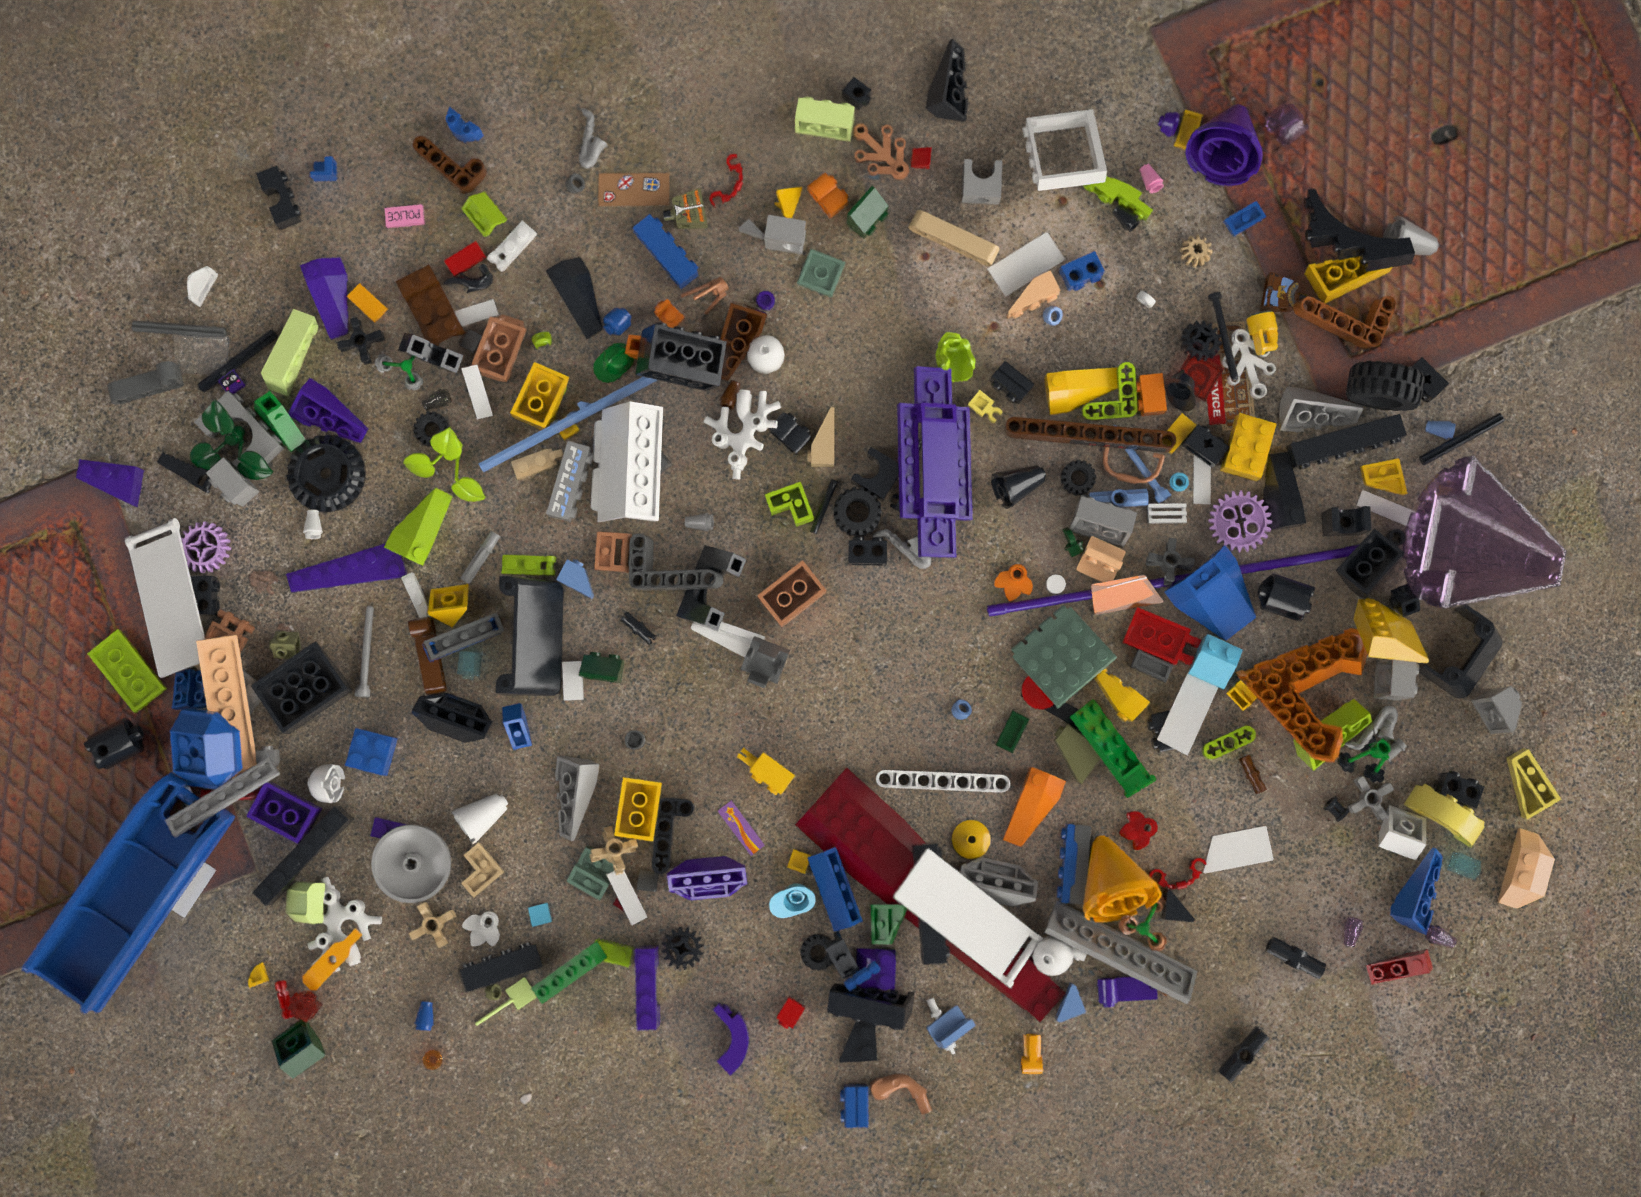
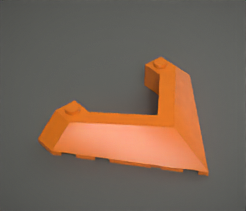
(1283, 678)

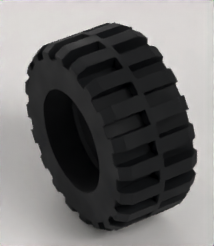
(1385, 386)

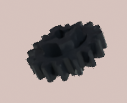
(1201, 340)
(671, 945)

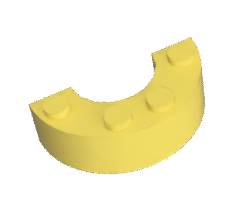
(1446, 812)

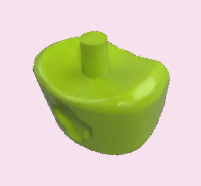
(541, 339)

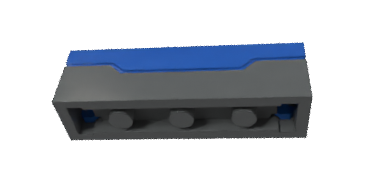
(463, 637)
(1074, 863)

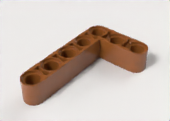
(1346, 322)

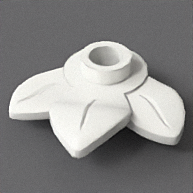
(481, 930)

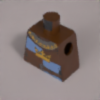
(1279, 293)

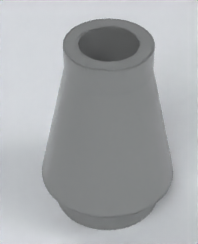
(700, 522)

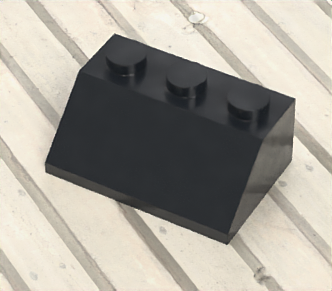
(1369, 564)

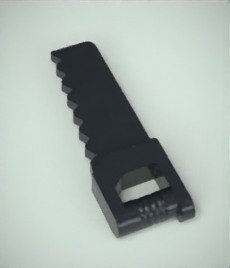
(186, 471)

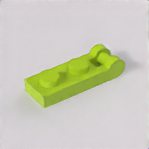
(528, 565)

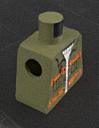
(688, 211)

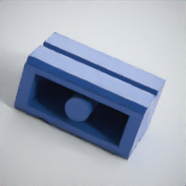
(855, 1105)

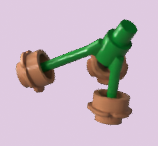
(1129, 925)

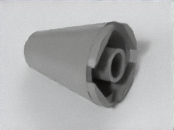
(1422, 241)

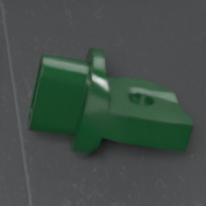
(1074, 546)

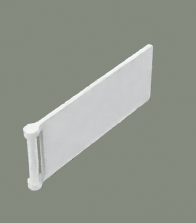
(167, 598)
(966, 916)

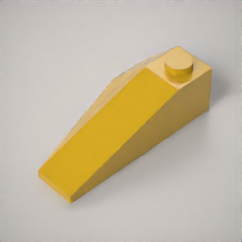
(1077, 387)
(1123, 699)

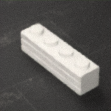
(416, 594)

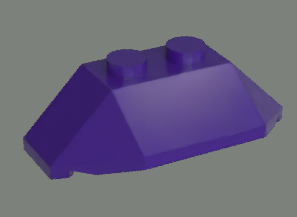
(707, 878)

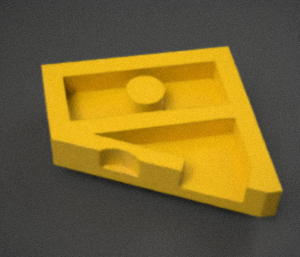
(1385, 476)

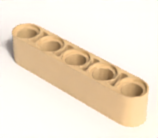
(954, 238)

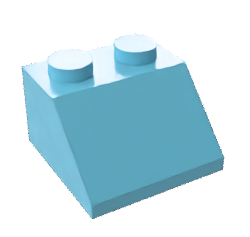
(1215, 661)

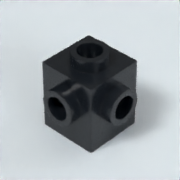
(1404, 601)

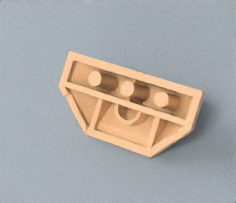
(1526, 870)

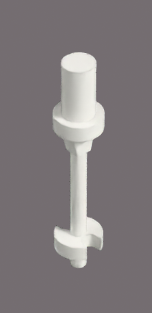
(935, 1012)

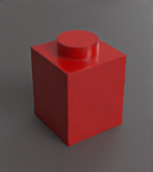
(790, 1013)

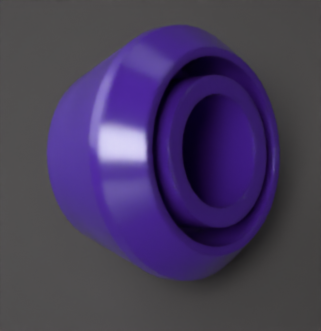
(1169, 123)

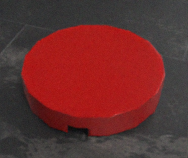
(1034, 695)

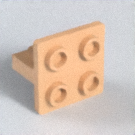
(1100, 560)

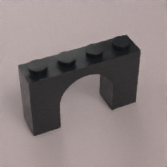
(694, 603)

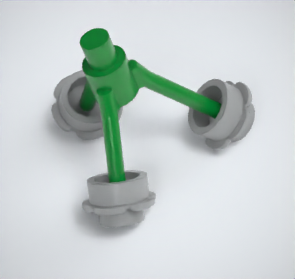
(412, 380)

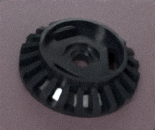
(334, 493)

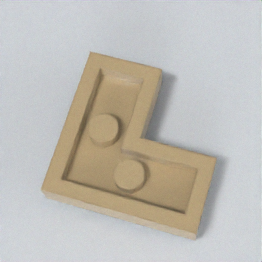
(486, 870)

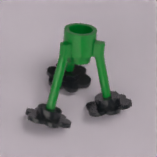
(1377, 750)

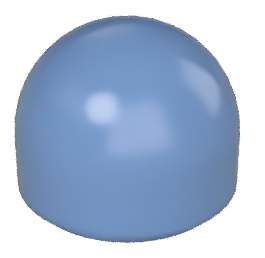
(1047, 315)
(957, 713)

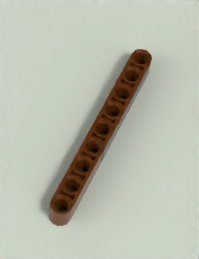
(1098, 430)

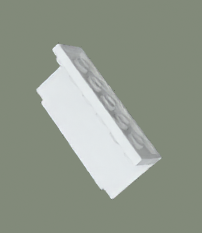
(628, 462)

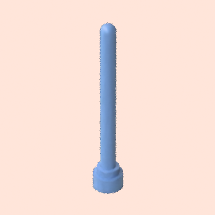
(1160, 493)

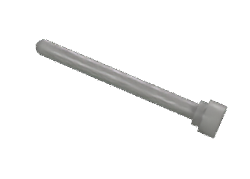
(363, 689)

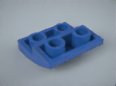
(188, 690)

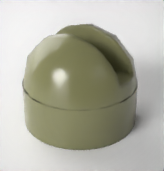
(493, 992)

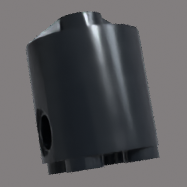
(1285, 597)
(120, 738)

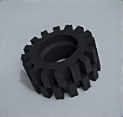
(426, 419)
(1089, 477)
(806, 955)

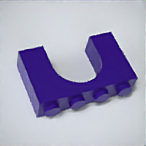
(645, 978)

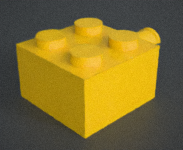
(768, 771)

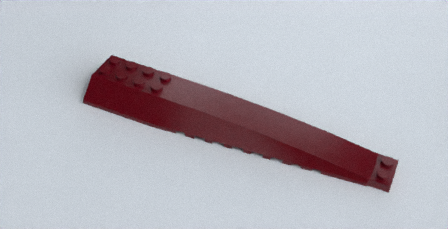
(879, 855)

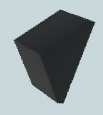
(1174, 909)

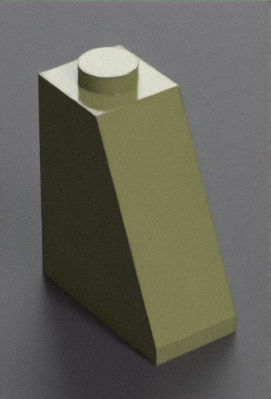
(1076, 752)

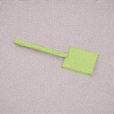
(519, 994)

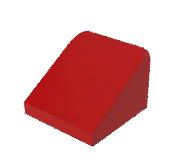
(921, 158)

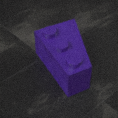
(115, 479)

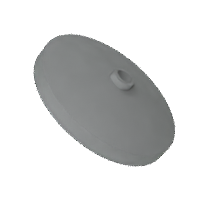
(400, 877)

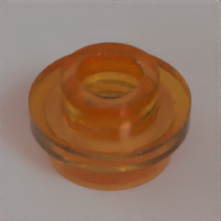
(426, 1059)

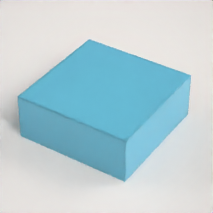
(540, 914)

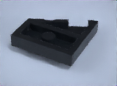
(860, 1044)

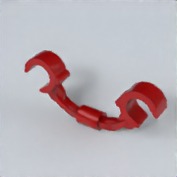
(738, 184)
(1181, 884)

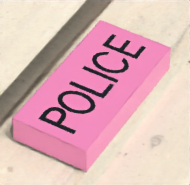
(404, 216)

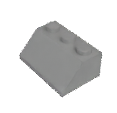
(1103, 521)
(1499, 709)

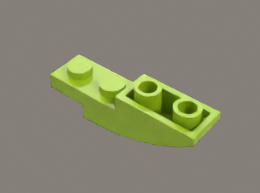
(1124, 193)

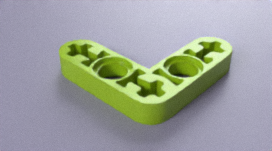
(1120, 404)

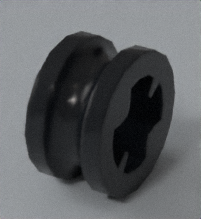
(1401, 539)

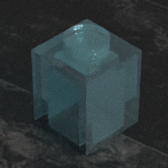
(469, 665)
(1464, 866)

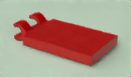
(1160, 637)

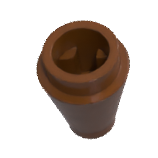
(729, 396)

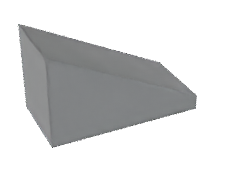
(751, 229)

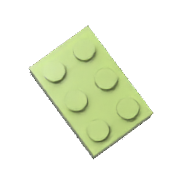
(824, 118)

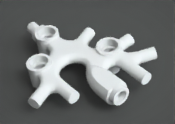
(745, 438)
(334, 918)

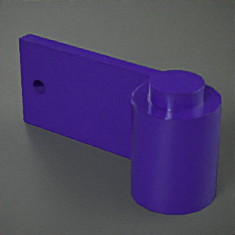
(1123, 989)

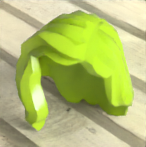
(956, 355)

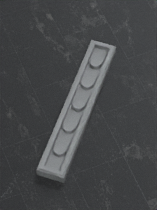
(222, 797)

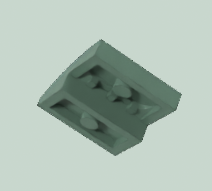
(591, 876)

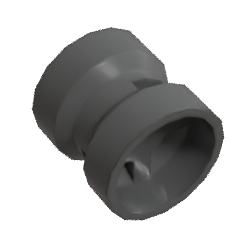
(635, 740)

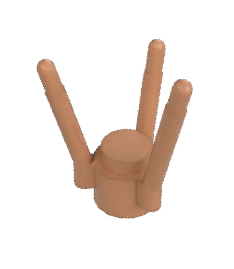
(716, 286)

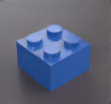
(371, 752)

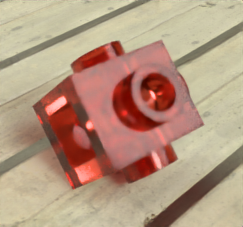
(304, 1005)

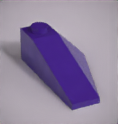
(328, 288)
(320, 408)

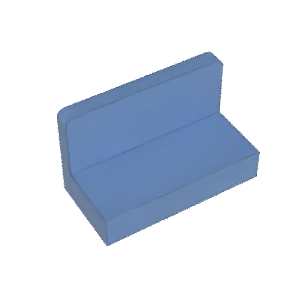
(949, 1027)

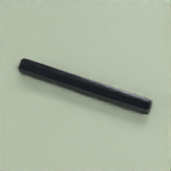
(238, 360)
(1461, 439)

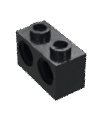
(867, 557)
(208, 595)
(1459, 789)

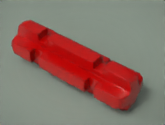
(283, 998)

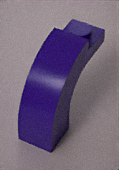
(736, 1053)

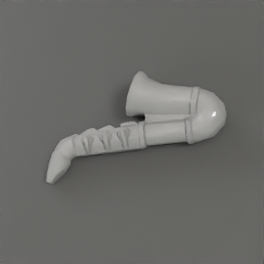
(590, 150)
(911, 552)
(1384, 722)

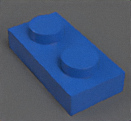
(1244, 219)

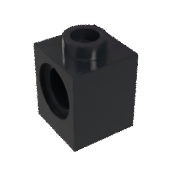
(853, 86)

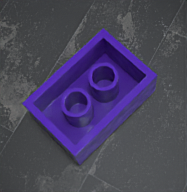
(284, 812)

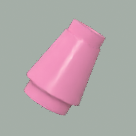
(1151, 179)

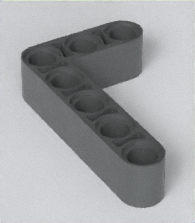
(667, 577)

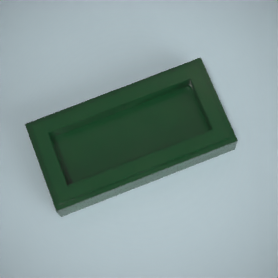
(1012, 731)

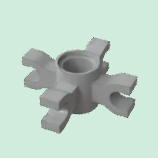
(1377, 809)

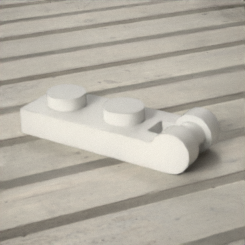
(512, 246)

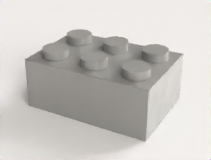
(1395, 679)

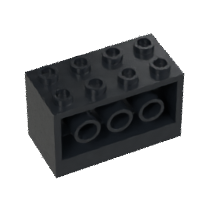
(680, 357)

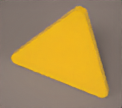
(788, 200)

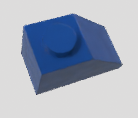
(516, 726)

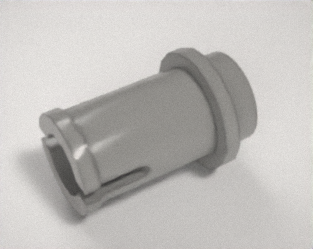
(1396, 747)

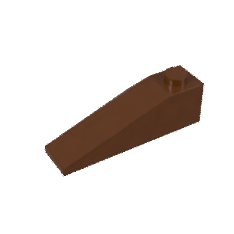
(740, 329)

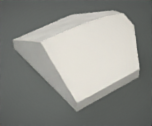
(199, 284)

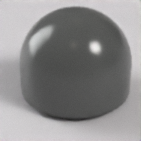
(571, 187)

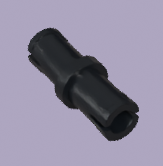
(638, 628)

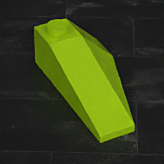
(419, 529)

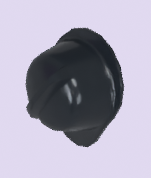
(1181, 391)

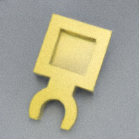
(983, 404)

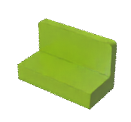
(483, 213)

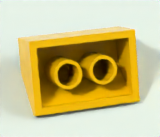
(637, 809)

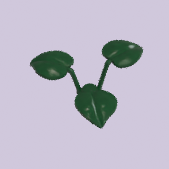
(218, 420)

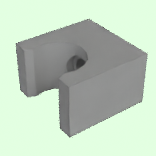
(981, 190)
(785, 234)

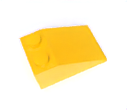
(540, 397)

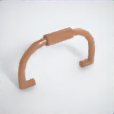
(1132, 479)

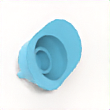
(792, 901)

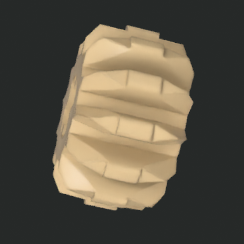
(1192, 244)

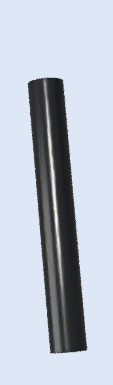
(823, 507)

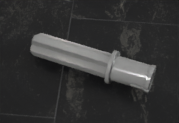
(480, 557)

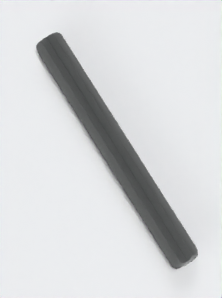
(170, 328)

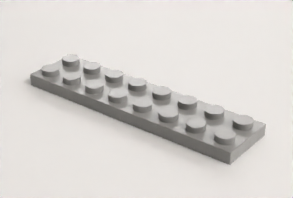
(1121, 952)

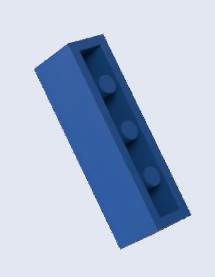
(665, 251)
(835, 889)

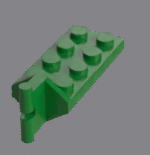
(1112, 748)

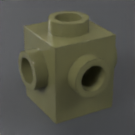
(285, 644)

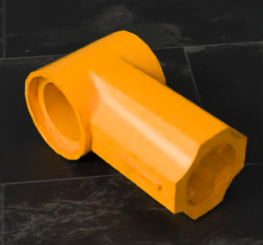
(1031, 1060)

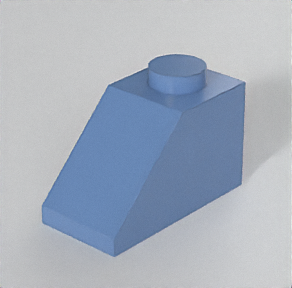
(576, 577)

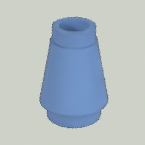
(1443, 429)

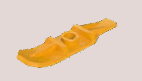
(324, 967)

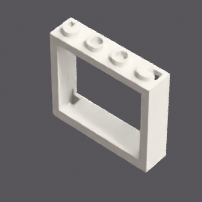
(1058, 122)

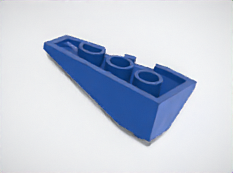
(1414, 900)

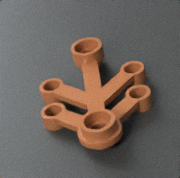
(882, 154)

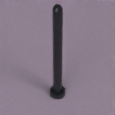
(1215, 298)

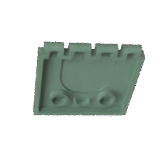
(1062, 655)

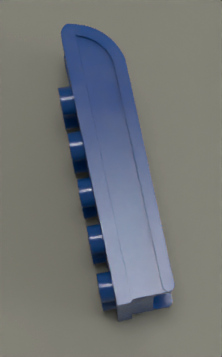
(125, 897)

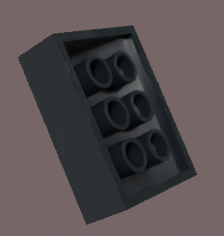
(301, 688)

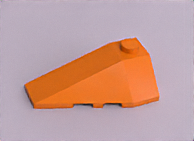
(1034, 802)

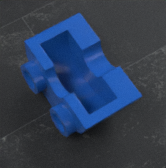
(462, 131)

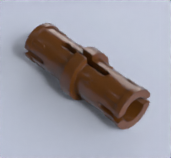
(1252, 774)

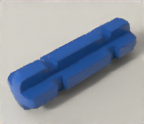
(862, 975)

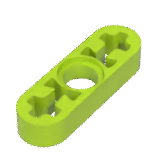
(1244, 741)

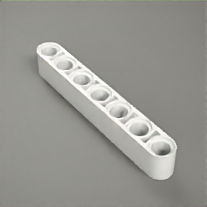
(952, 781)

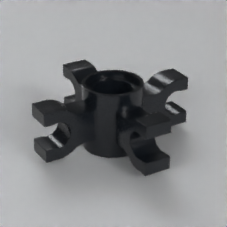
(345, 345)

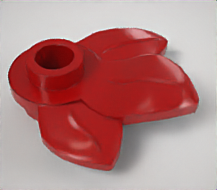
(1135, 829)

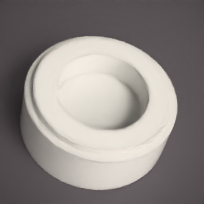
(1145, 299)
(1055, 584)

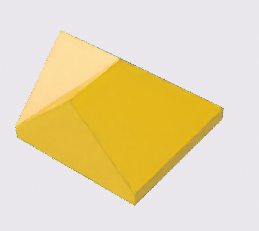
(448, 603)

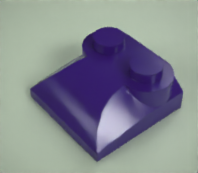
(887, 962)

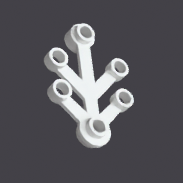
(1248, 361)

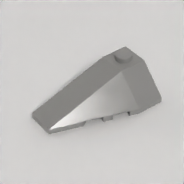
(1310, 409)
(576, 785)

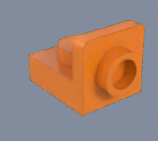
(668, 314)

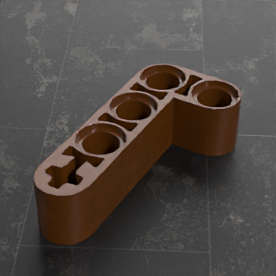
(445, 163)
(432, 672)

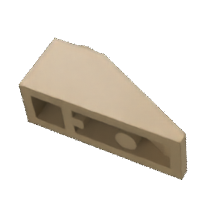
(823, 445)

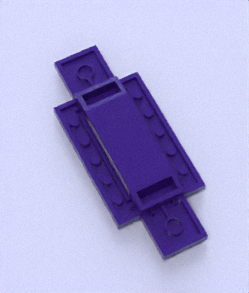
(944, 462)

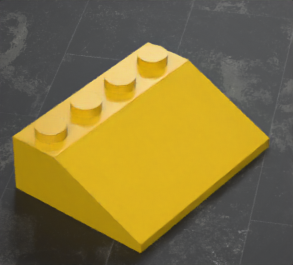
(1387, 633)

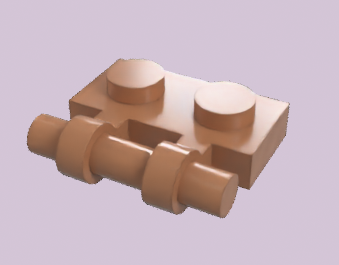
(220, 630)

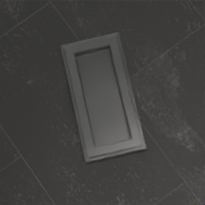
(1151, 665)

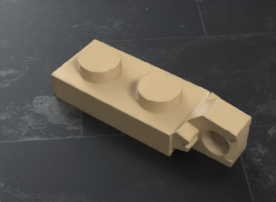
(536, 463)

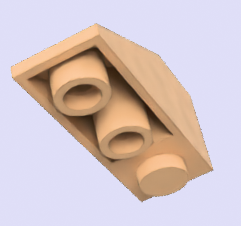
(1039, 290)

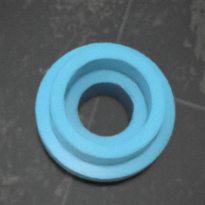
(1185, 482)

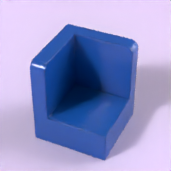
(324, 170)

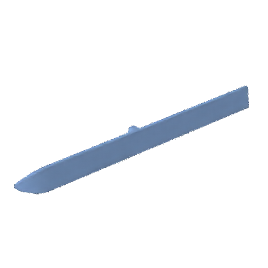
(573, 417)

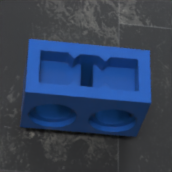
(1079, 268)

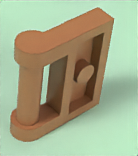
(606, 552)

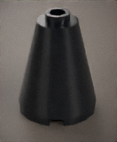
(1016, 484)

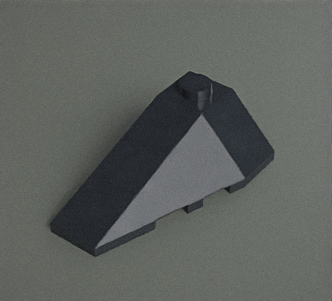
(947, 93)
(576, 289)
(1282, 493)

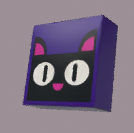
(232, 382)

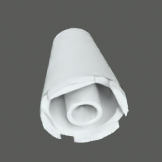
(480, 815)

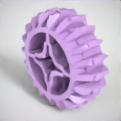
(203, 540)

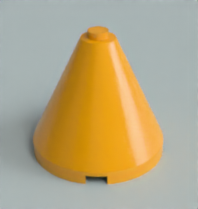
(1115, 884)

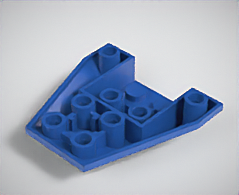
(1215, 595)

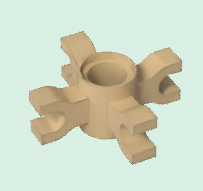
(615, 858)
(425, 911)

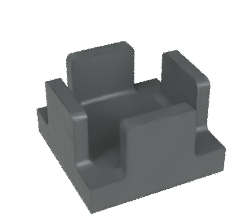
(764, 662)

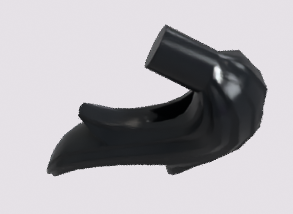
(473, 284)

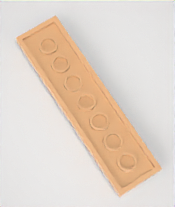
(226, 689)

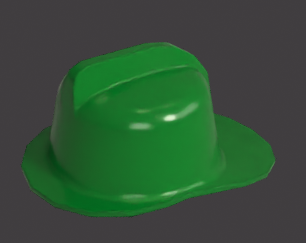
(612, 363)

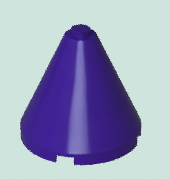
(1226, 148)

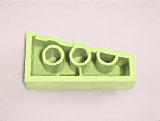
(289, 352)

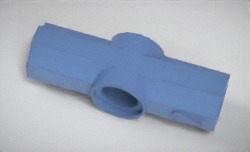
(1131, 498)

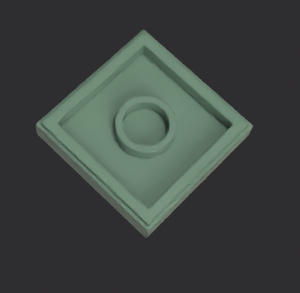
(821, 273)

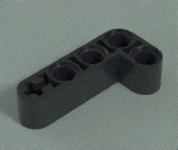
(668, 835)

